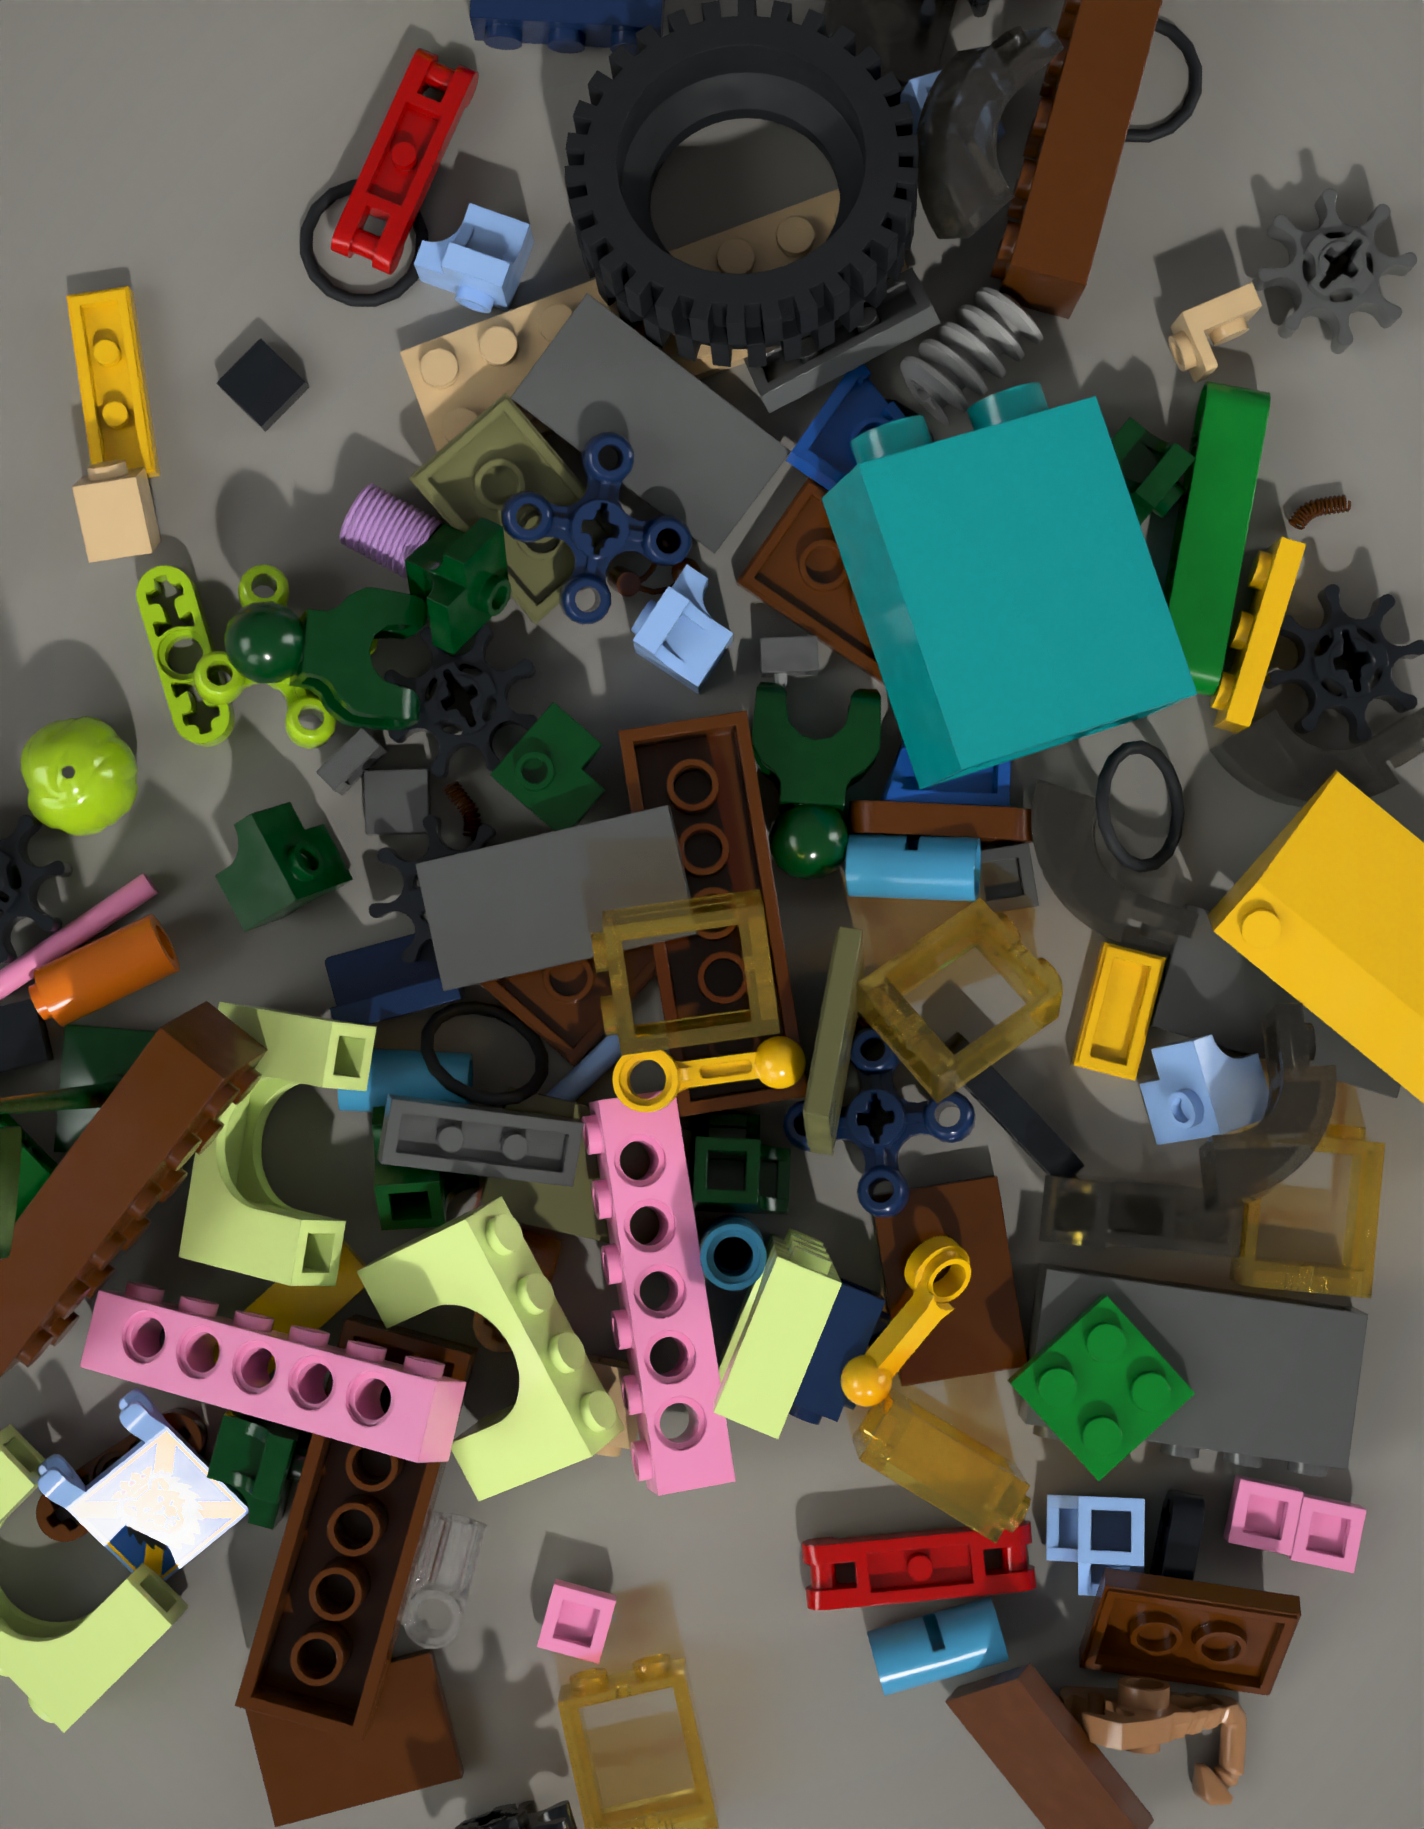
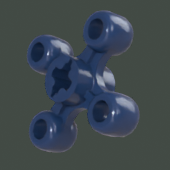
(625, 535)
(909, 1121)

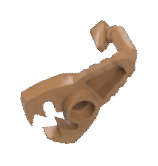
(1147, 1714)

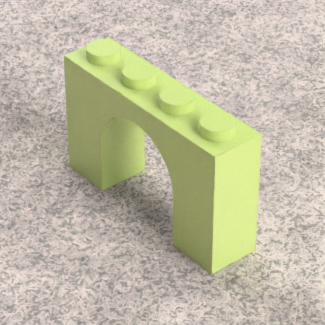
(231, 1209)
(489, 1268)
(776, 1333)
(74, 1661)

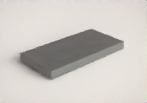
(689, 444)
(545, 894)
(1223, 994)

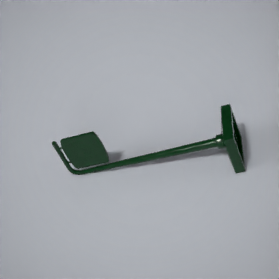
(90, 1070)

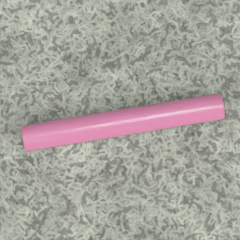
(76, 932)

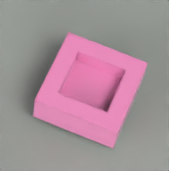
(1263, 1515)
(1328, 1533)
(577, 1621)

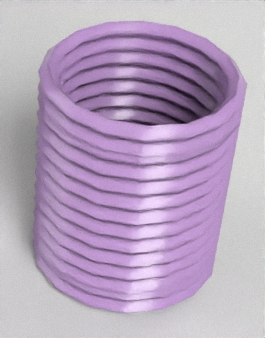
(386, 528)

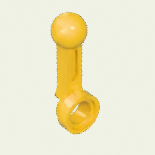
(776, 1063)
(869, 1376)

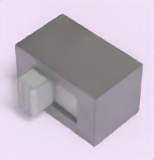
(788, 657)

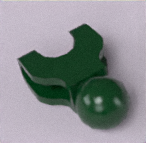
(331, 653)
(812, 778)

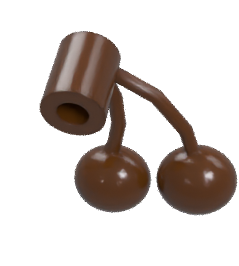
(629, 583)

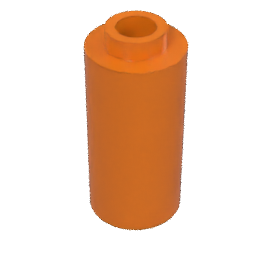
(103, 971)

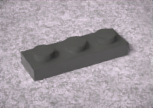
(897, 319)
(480, 1140)

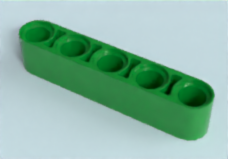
(1214, 524)

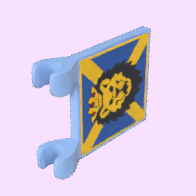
(152, 1500)

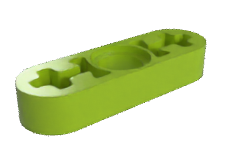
(156, 615)

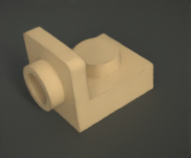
(1217, 319)

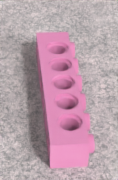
(126, 1345)
(703, 1450)

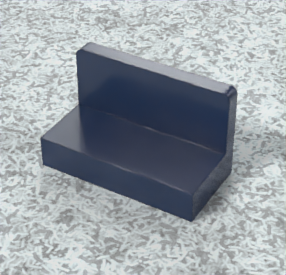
(379, 985)

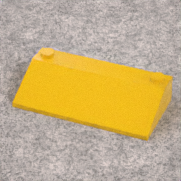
(1341, 924)

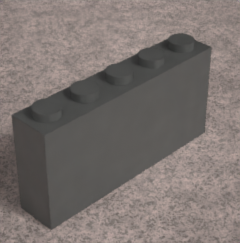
(1264, 1368)

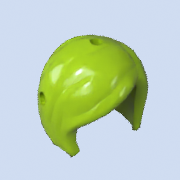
(102, 781)

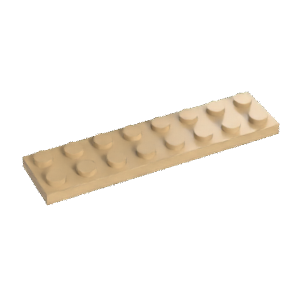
(477, 364)

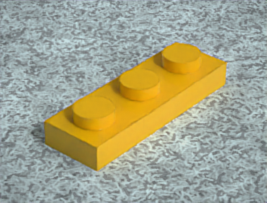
(1256, 634)

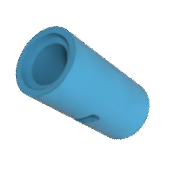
(913, 869)
(406, 1074)
(737, 1276)
(937, 1646)

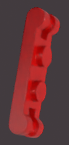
(404, 160)
(916, 1567)

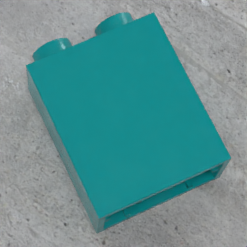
(1004, 583)

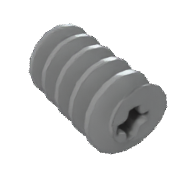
(967, 351)

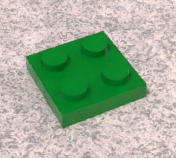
(1101, 1386)

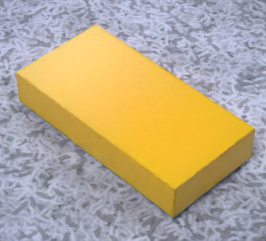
(1118, 1011)

